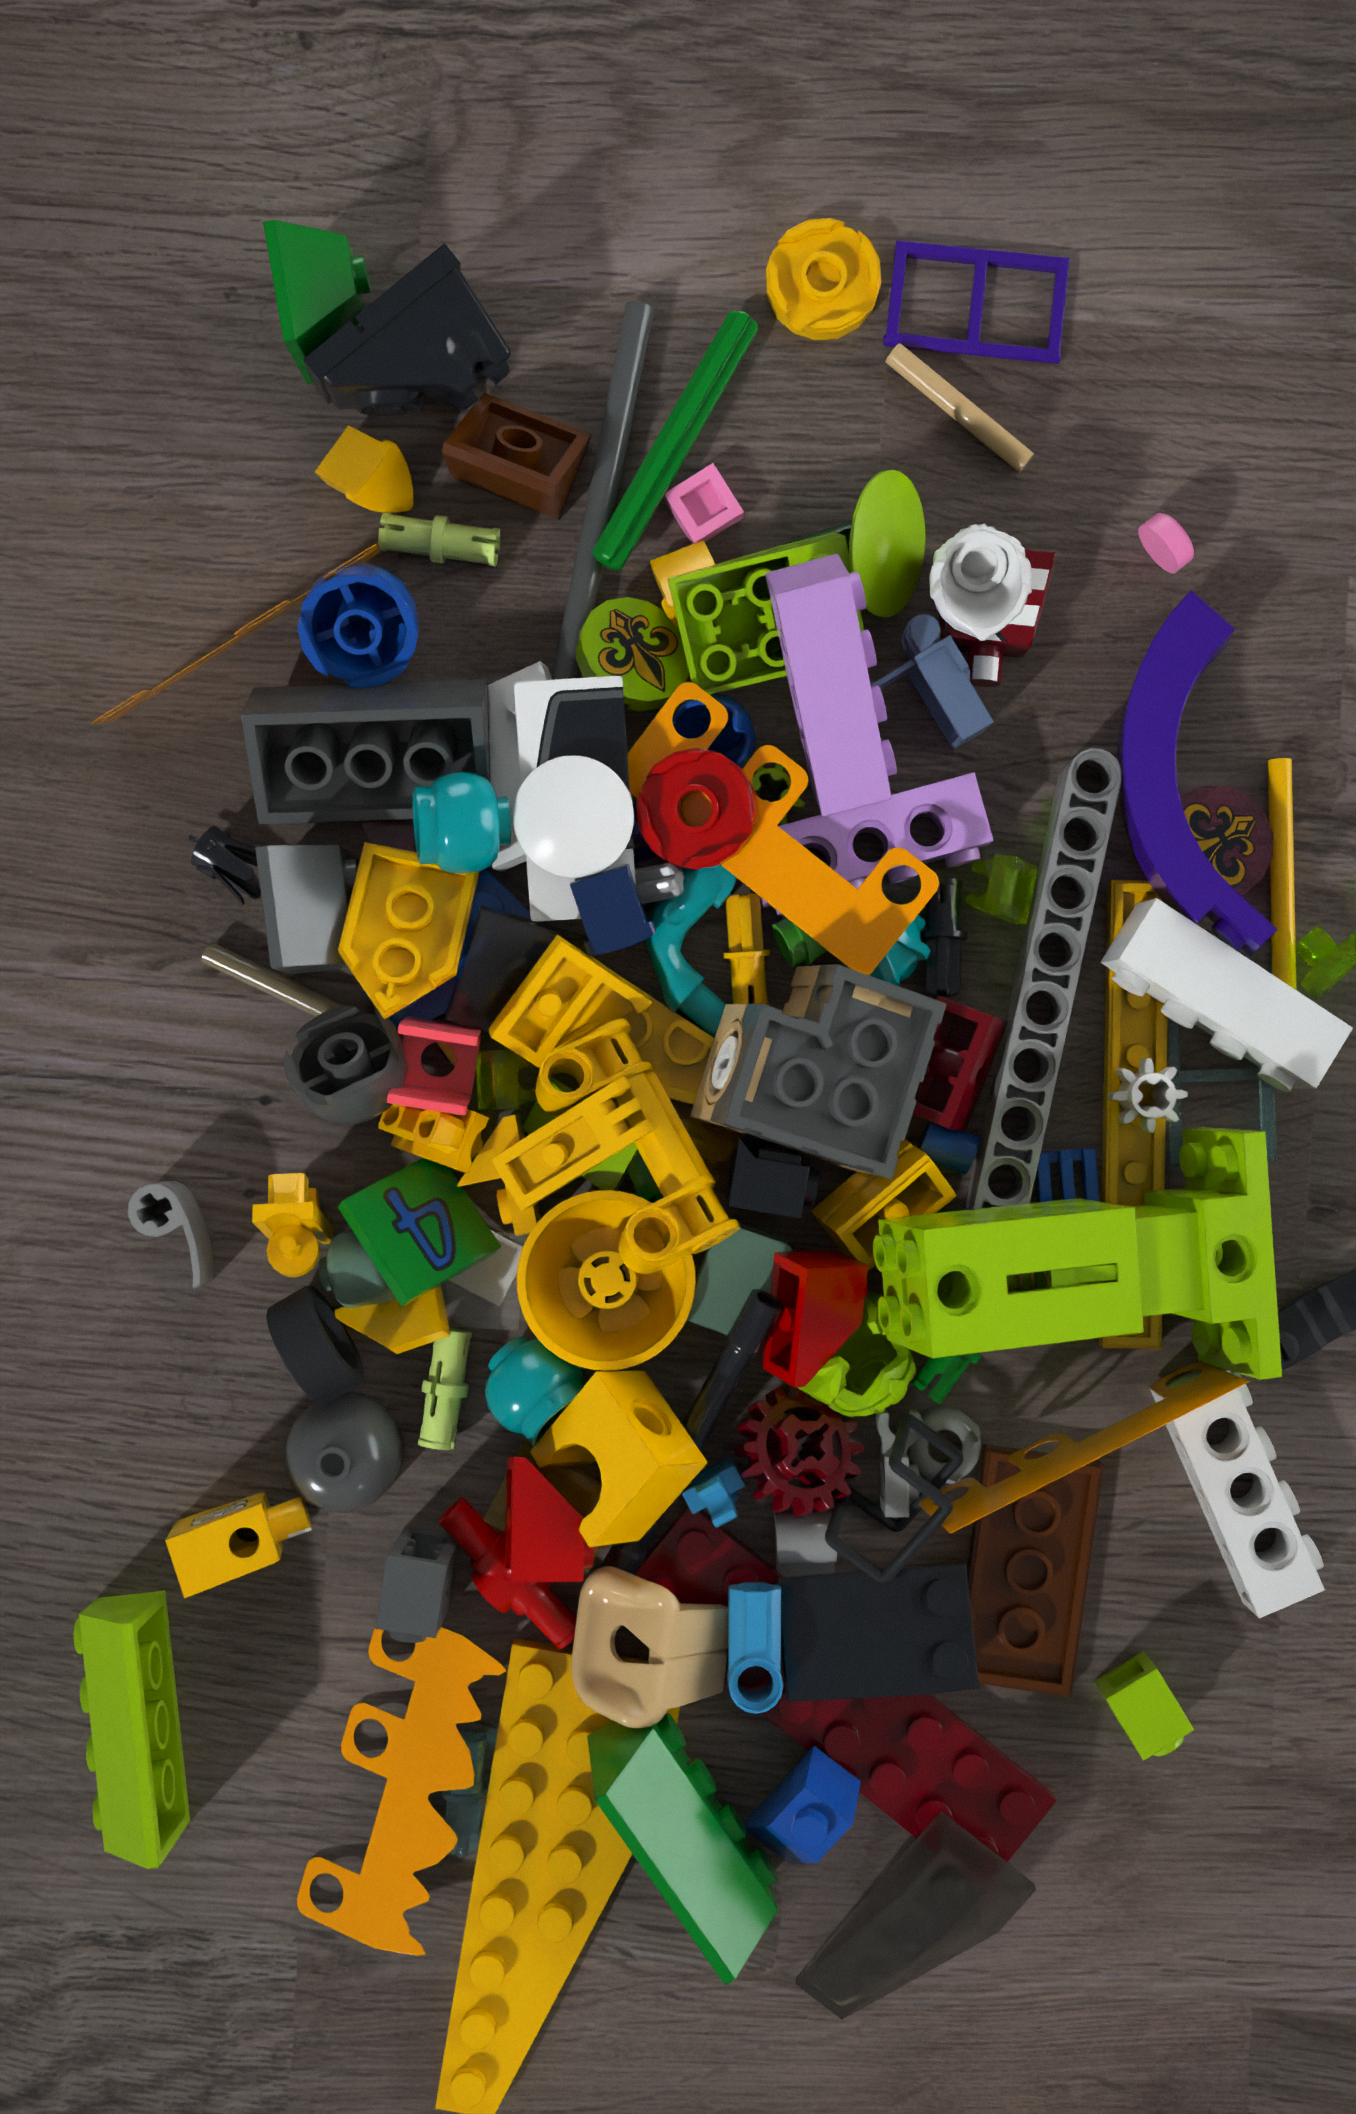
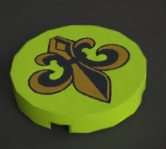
(638, 644)

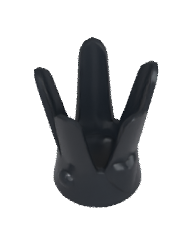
(225, 860)

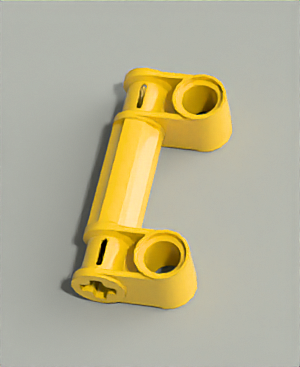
(690, 1212)

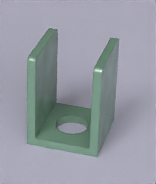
(731, 1273)

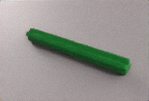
(675, 440)

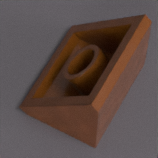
(516, 455)

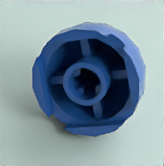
(359, 625)

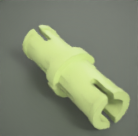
(439, 539)
(445, 1390)

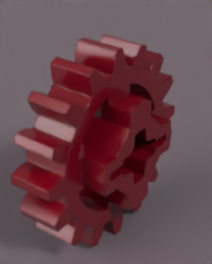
(774, 1445)

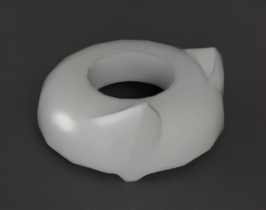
(954, 1420)

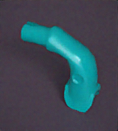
(672, 920)

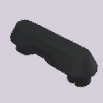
(1317, 1318)

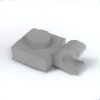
(893, 1489)

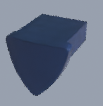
(611, 911)

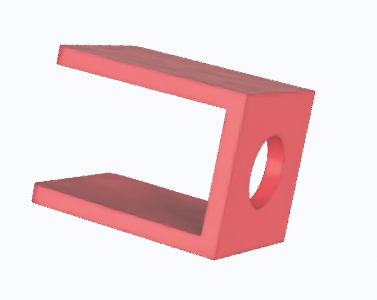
(430, 1092)

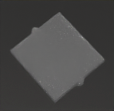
(487, 1291)

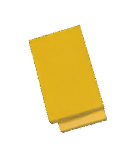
(637, 1445)

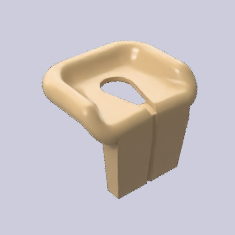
(683, 1641)

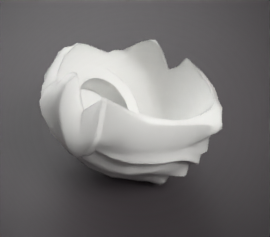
(980, 580)

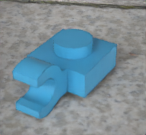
(716, 1490)

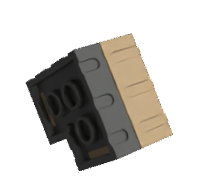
(826, 1072)

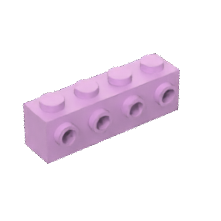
(830, 683)

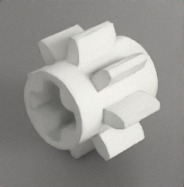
(1163, 1093)

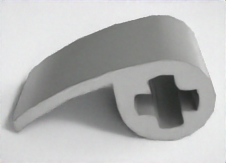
(184, 1215)
(802, 1543)

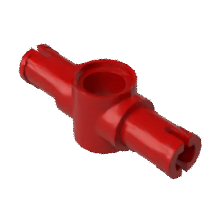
(487, 1555)

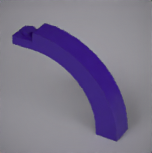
(1149, 787)

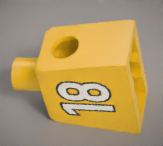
(210, 1551)

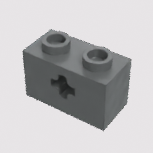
(417, 1585)

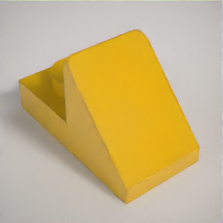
(482, 1169)

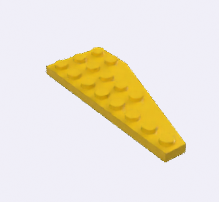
(537, 1878)

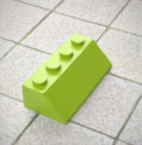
(133, 1726)

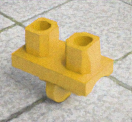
(435, 1134)
(292, 1224)

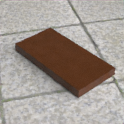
(1032, 1577)

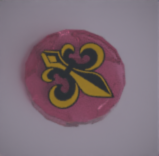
(1230, 833)

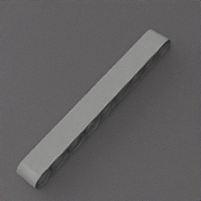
(1058, 983)

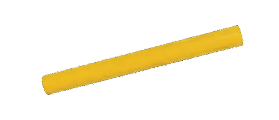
(1282, 870)

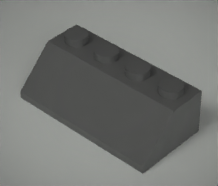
(360, 750)

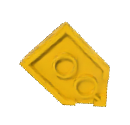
(404, 926)

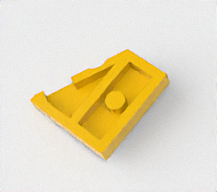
(562, 1002)

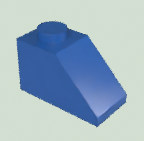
(807, 1810)

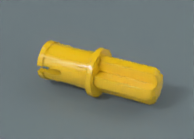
(746, 948)

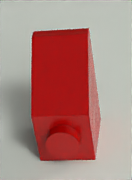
(822, 1309)
(541, 1529)

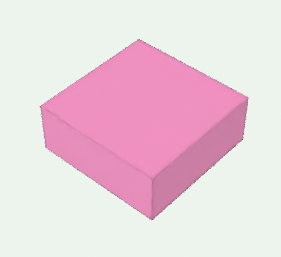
(703, 505)

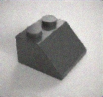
(305, 904)

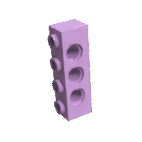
(951, 804)

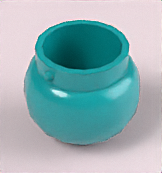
(460, 823)
(530, 1387)

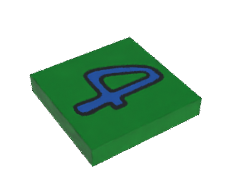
(418, 1228)

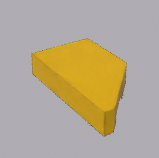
(400, 1327)

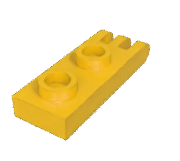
(570, 1145)

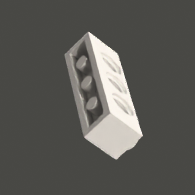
(1290, 1566)

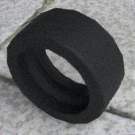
(315, 1345)

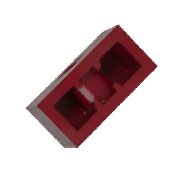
(958, 1065)

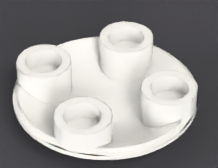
(573, 816)

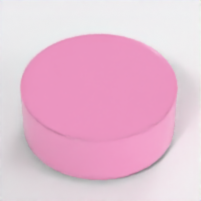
(1166, 542)

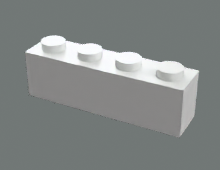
(1225, 996)

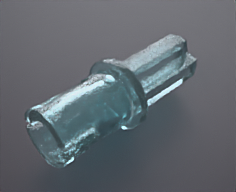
(464, 1805)

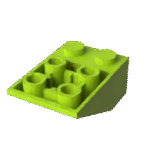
(730, 617)

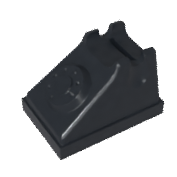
(413, 346)

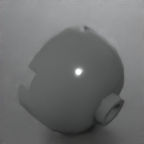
(346, 1065)
(344, 1453)

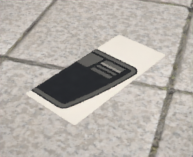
(569, 720)

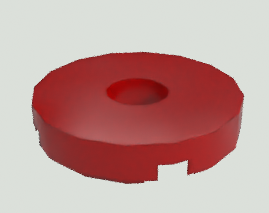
(732, 809)

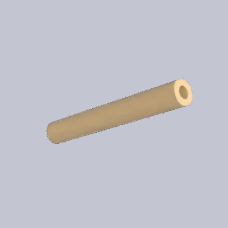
(959, 407)

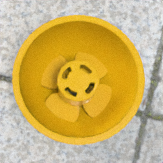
(567, 1294)

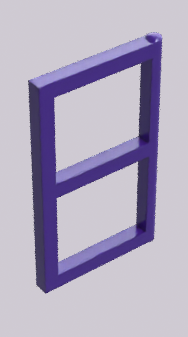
(980, 259)

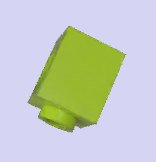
(1145, 1706)

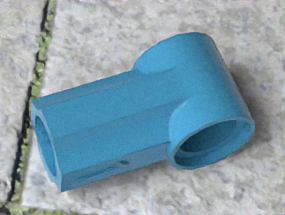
(754, 1641)

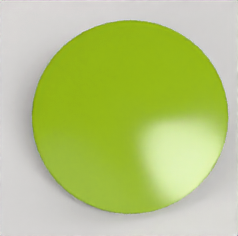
(888, 542)

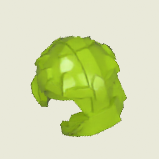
(865, 1371)

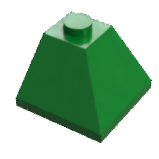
(314, 285)

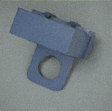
(941, 681)

